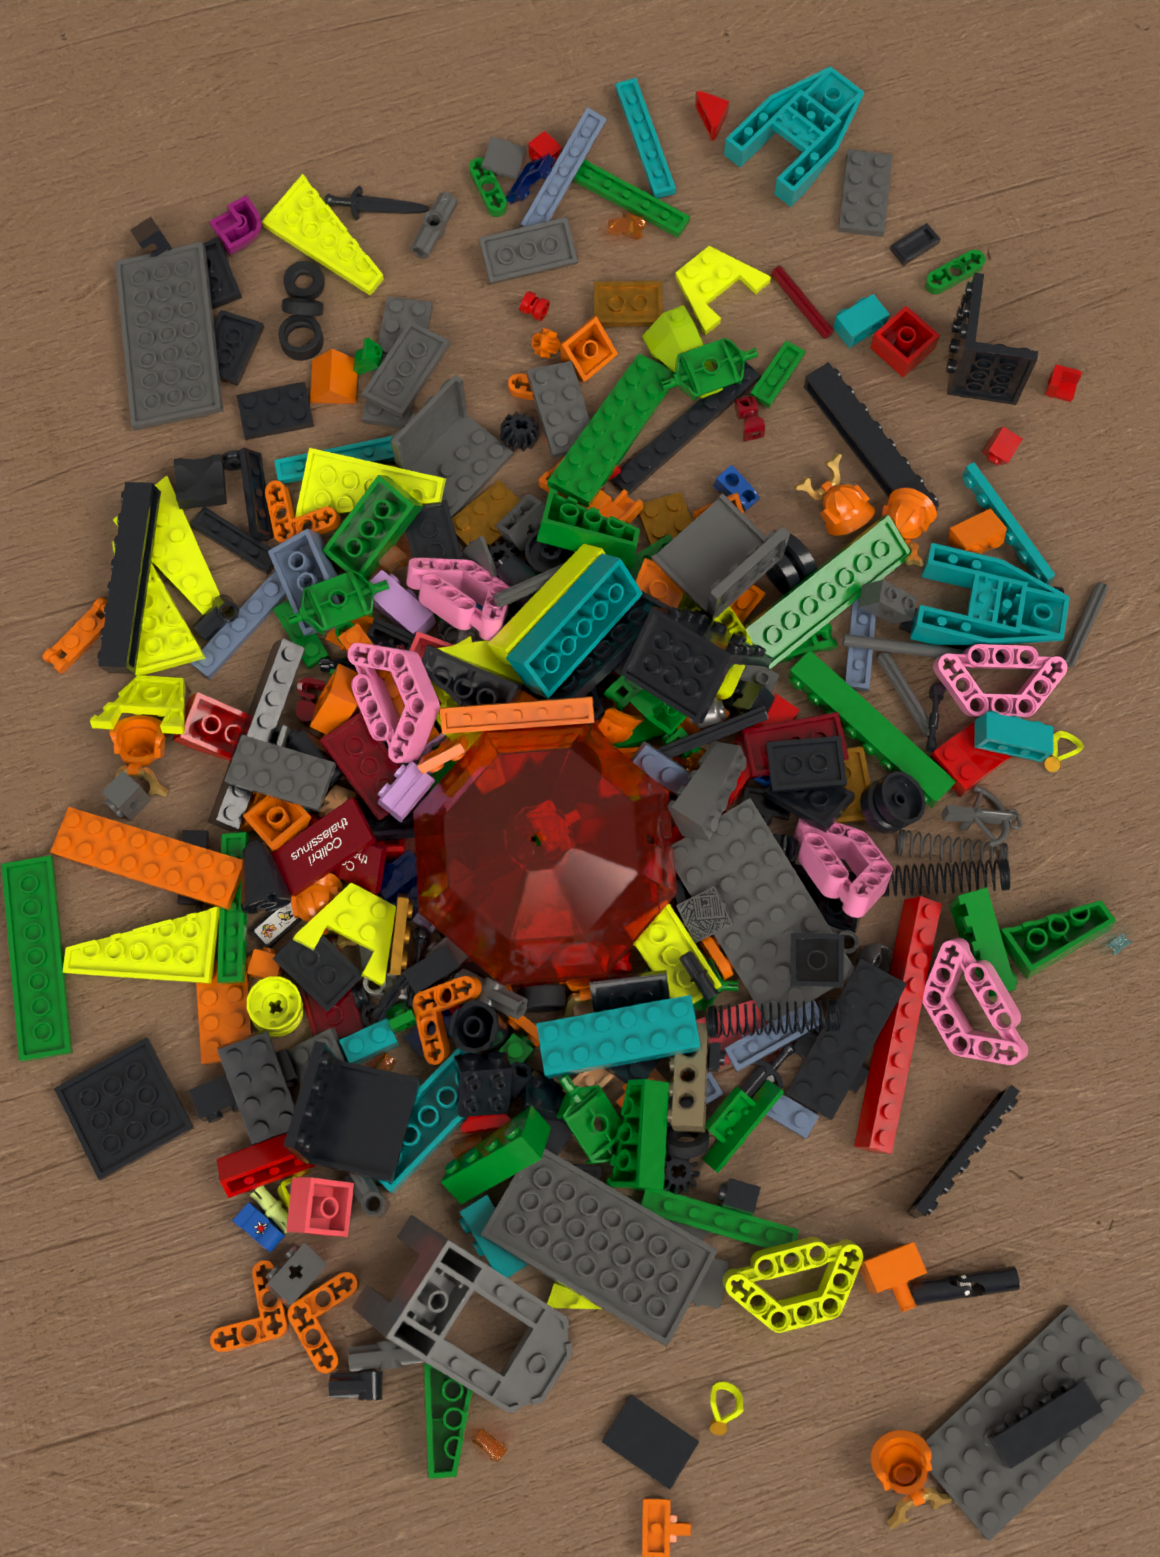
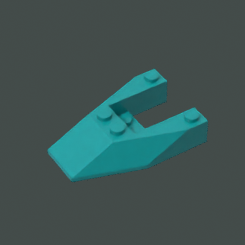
(810, 117)
(1002, 604)

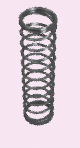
(1003, 852)

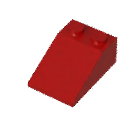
(211, 726)
(965, 762)

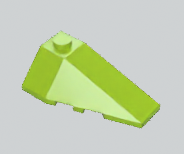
(672, 335)

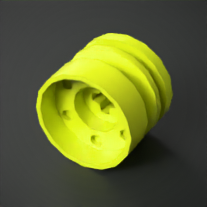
(272, 992)

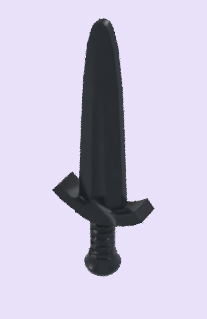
(364, 203)
(768, 1071)

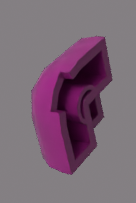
(237, 226)

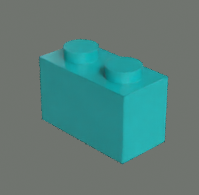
(860, 320)
(369, 1042)

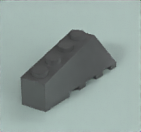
(708, 791)

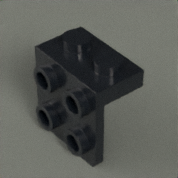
(483, 1083)

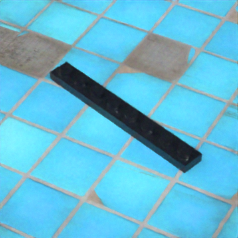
(682, 432)

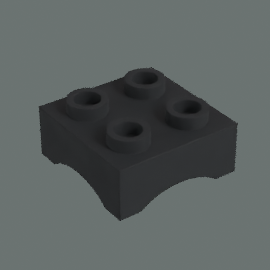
(200, 482)

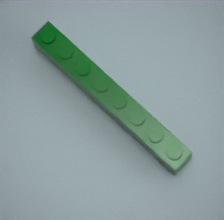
(869, 726)

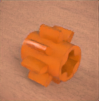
(545, 343)

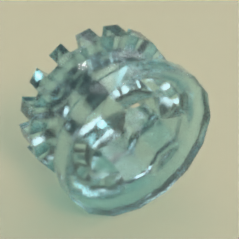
(1118, 943)

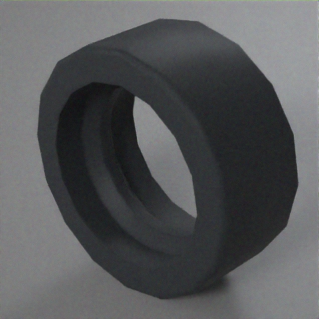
(305, 352)
(544, 998)

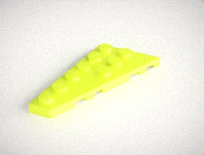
(342, 481)
(178, 552)
(164, 633)
(160, 951)

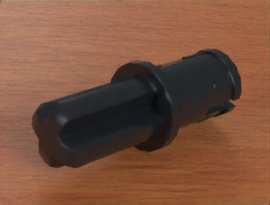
(698, 975)

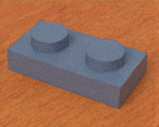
(793, 1116)

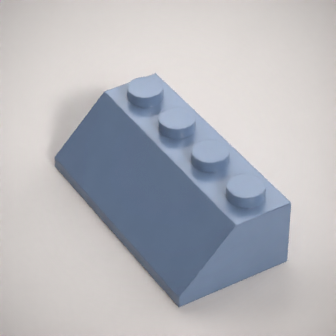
(300, 565)

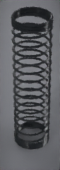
(1003, 866)
(713, 1027)

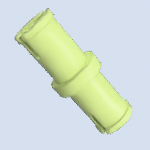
(272, 1207)

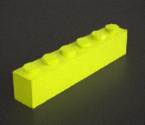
(543, 601)

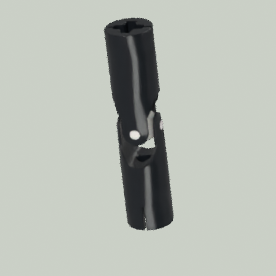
(959, 1286)

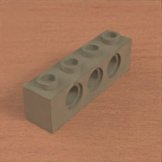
(694, 1117)

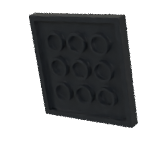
(124, 1108)

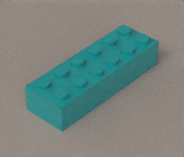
(574, 625)
(619, 1036)
(431, 1121)

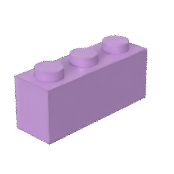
(402, 606)

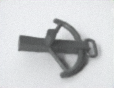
(969, 815)

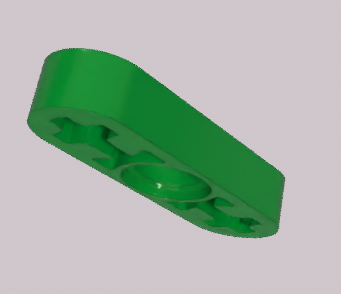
(486, 196)
(950, 280)

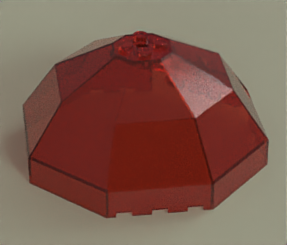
(555, 906)

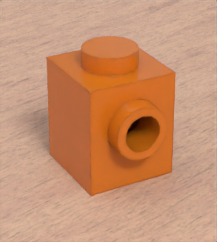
(261, 965)

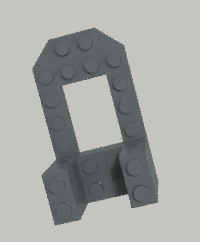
(433, 1300)

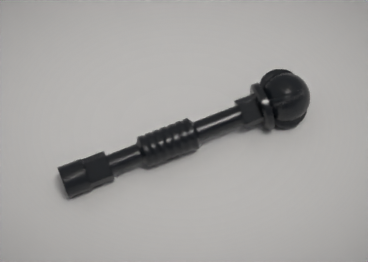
(936, 694)
(421, 937)

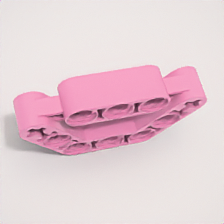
(452, 590)
(1012, 661)
(409, 733)
(820, 859)
(950, 1033)

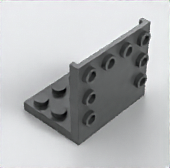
(450, 445)
(720, 556)

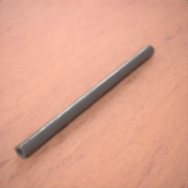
(914, 648)

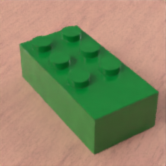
(372, 527)

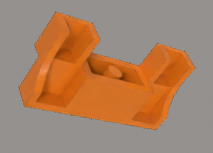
(621, 508)

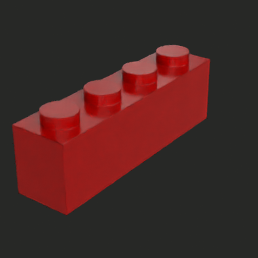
(257, 1166)

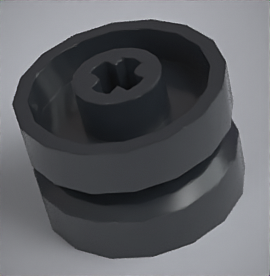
(544, 556)
(793, 567)
(892, 802)

